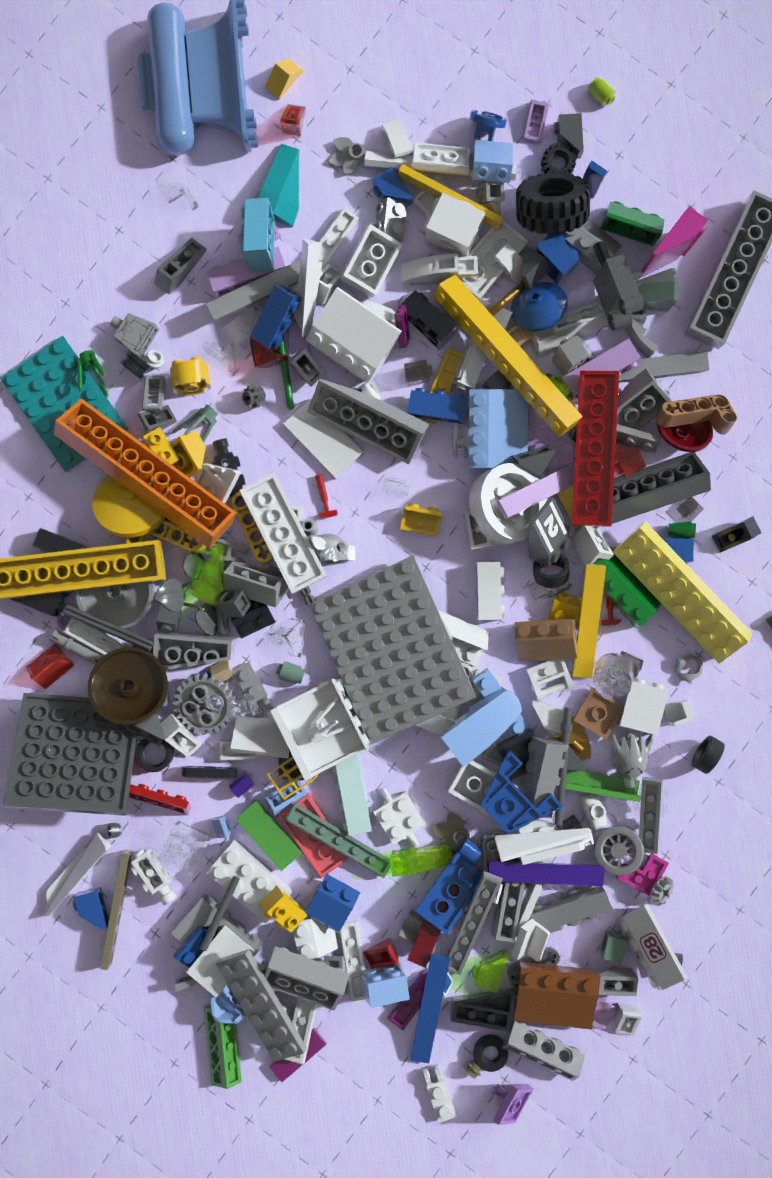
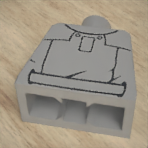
(135, 333)

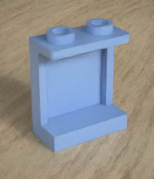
(492, 161)

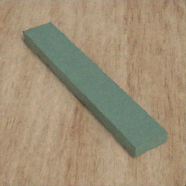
(338, 840)

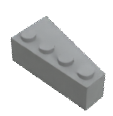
(185, 649)
(543, 768)
(572, 908)

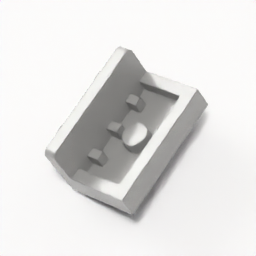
(391, 217)

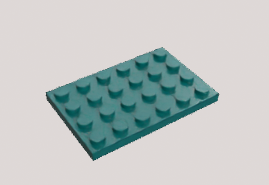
(48, 387)

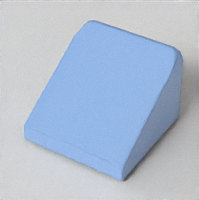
(221, 827)

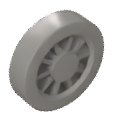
(619, 850)

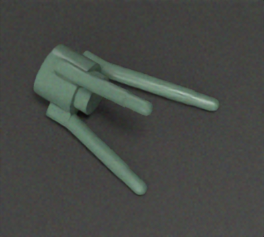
(205, 415)

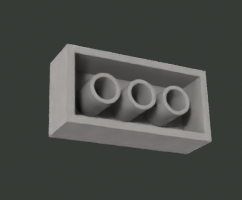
(306, 978)

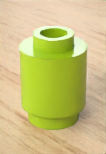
(602, 91)

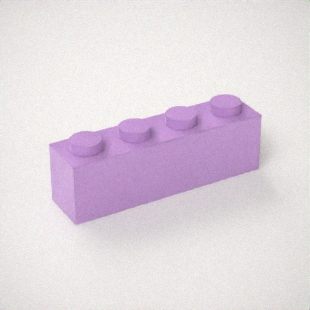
(238, 274)
(618, 358)

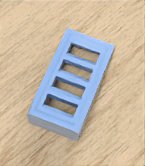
(288, 801)

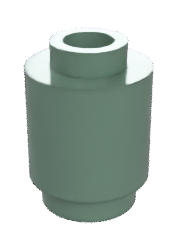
(290, 672)

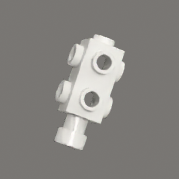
(148, 873)

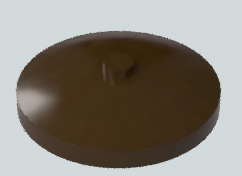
(128, 686)

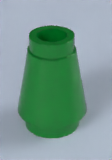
(682, 529)

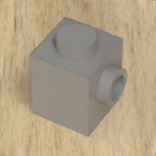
(490, 191)

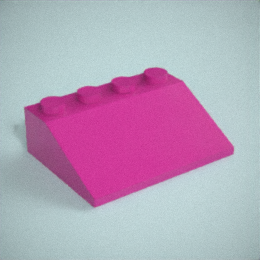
(677, 241)

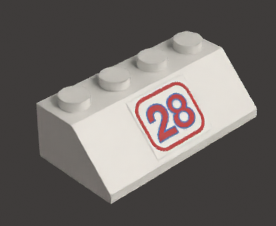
(652, 948)

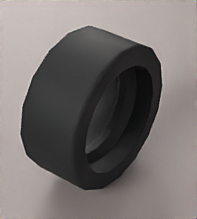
(552, 581)
(708, 754)
(150, 767)

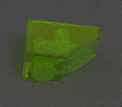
(490, 971)

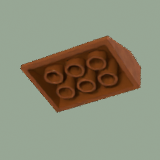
(556, 995)

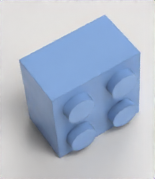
(384, 986)

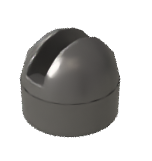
(113, 830)

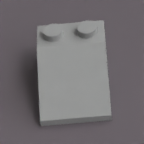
(640, 401)

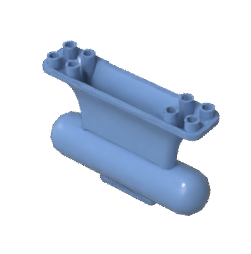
(195, 77)

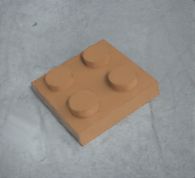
(598, 713)

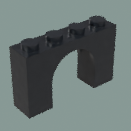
(50, 603)

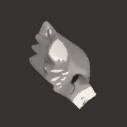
(331, 548)
(630, 757)

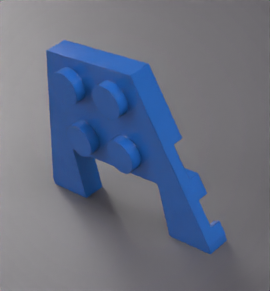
(508, 804)

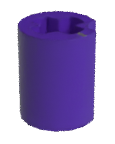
(241, 785)

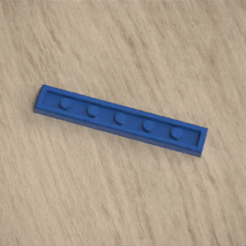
(430, 1008)

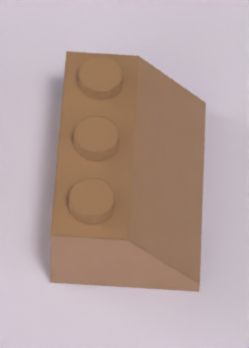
(546, 640)

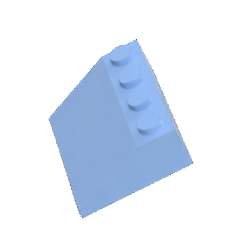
(496, 426)

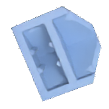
(226, 1007)

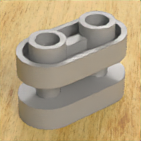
(489, 848)

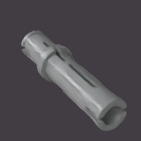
(71, 645)

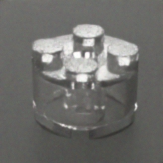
(613, 675)

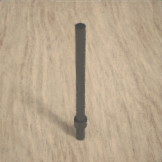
(566, 728)

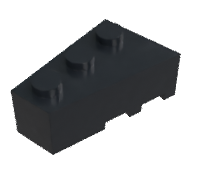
(429, 319)
(484, 1009)

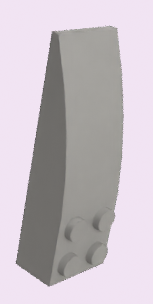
(368, 419)

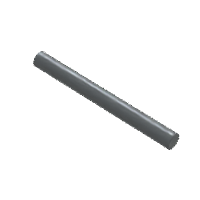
(219, 913)

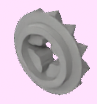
(661, 891)

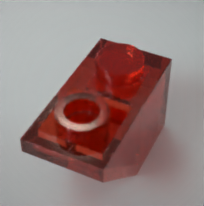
(627, 460)

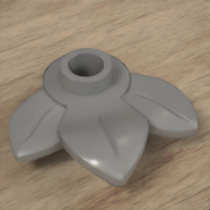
(344, 155)

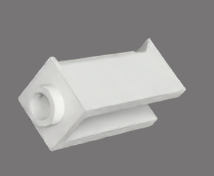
(469, 367)

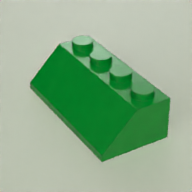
(627, 592)

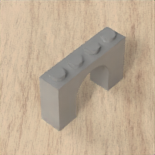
(203, 914)

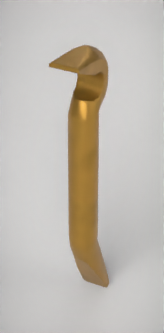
(507, 298)

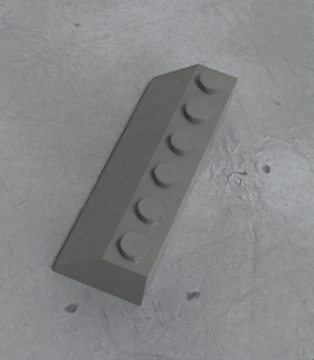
(659, 486)

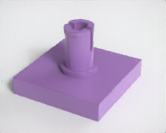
(512, 1102)

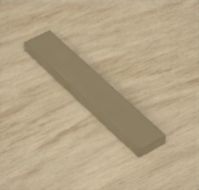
(116, 909)

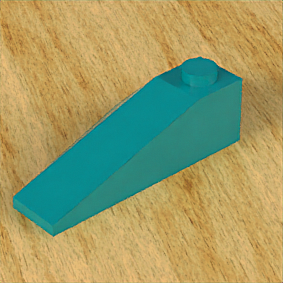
(283, 185)

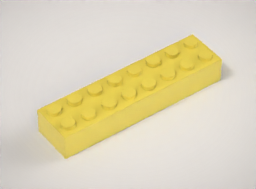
(682, 592)

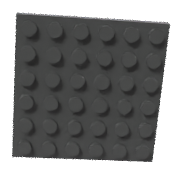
(69, 758)

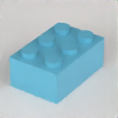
(258, 234)

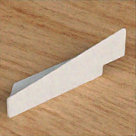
(308, 284)
(575, 322)
(542, 845)
(75, 872)

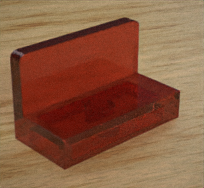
(49, 666)

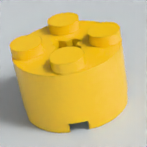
(190, 376)

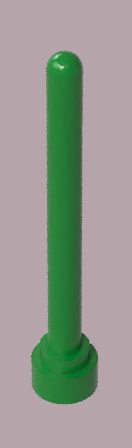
(286, 378)

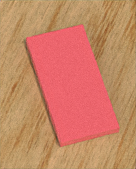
(321, 856)

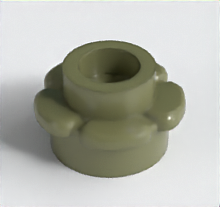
(472, 1069)

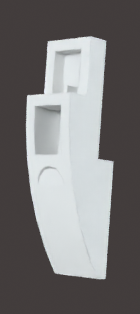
(439, 267)

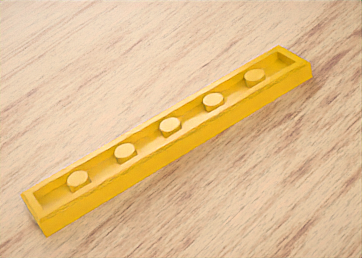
(436, 189)
(589, 620)

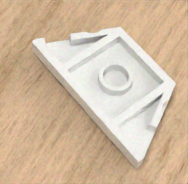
(217, 480)

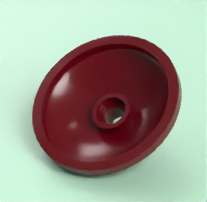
(688, 437)

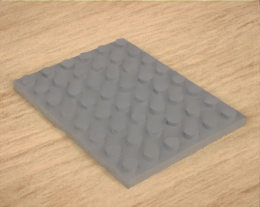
(392, 650)

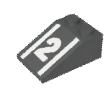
(548, 534)

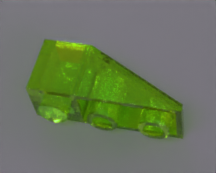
(210, 583)
(419, 859)

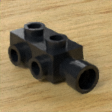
(223, 454)

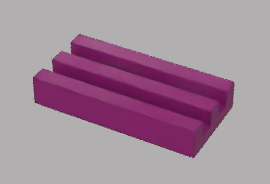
(401, 322)

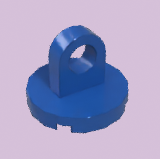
(487, 122)

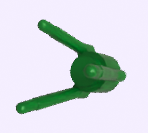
(89, 362)

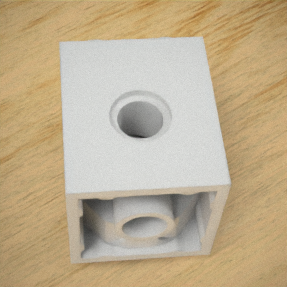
(453, 225)

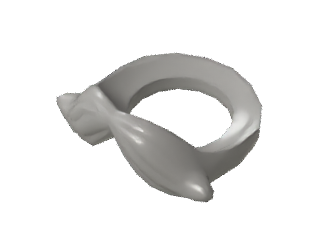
(682, 662)

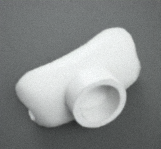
(594, 811)

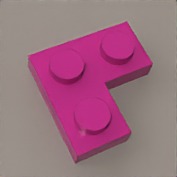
(645, 878)

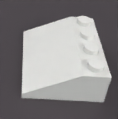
(353, 335)

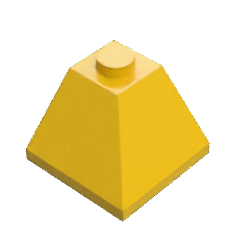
(190, 452)

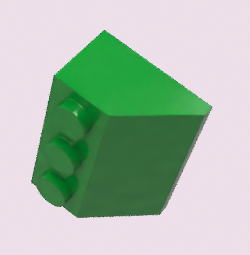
(632, 223)

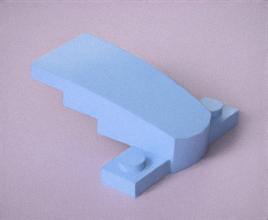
(485, 720)

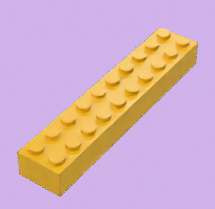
(81, 569)

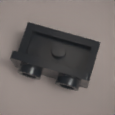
(256, 618)

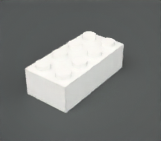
(254, 876)

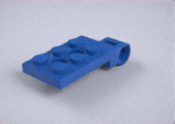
(457, 872)

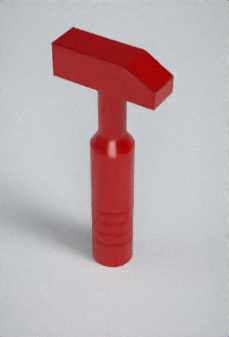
(324, 498)
(610, 621)

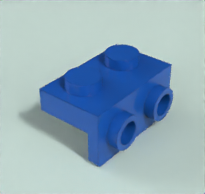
(190, 949)

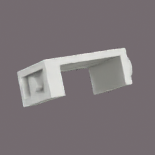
(644, 707)

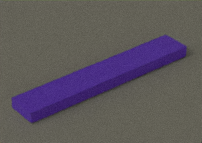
(547, 873)

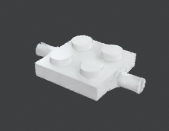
(399, 817)

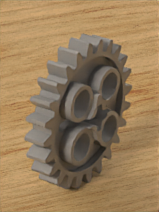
(195, 717)

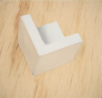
(679, 713)

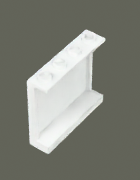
(295, 718)

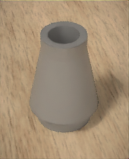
(313, 530)

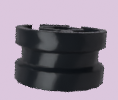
(135, 365)

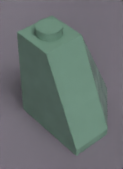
(659, 290)

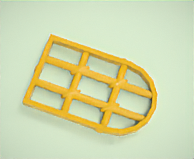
(292, 781)

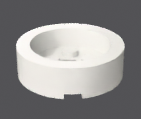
(494, 486)

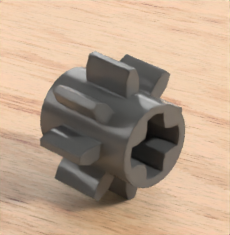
(253, 396)

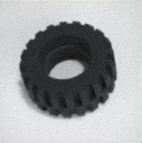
(553, 203)

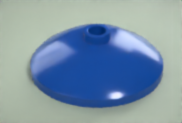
(539, 307)

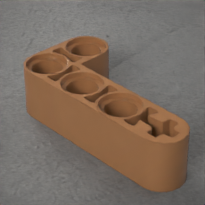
(699, 409)

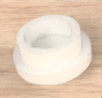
(154, 359)

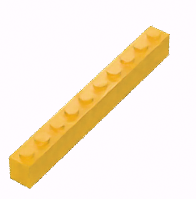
(507, 355)

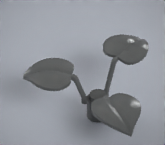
(172, 596)

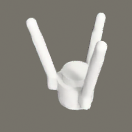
(319, 731)

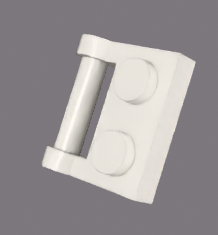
(547, 672)

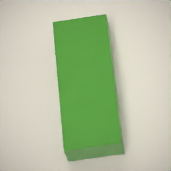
(269, 835)

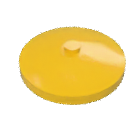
(122, 511)

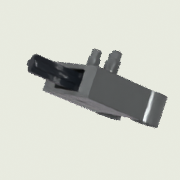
(617, 288)

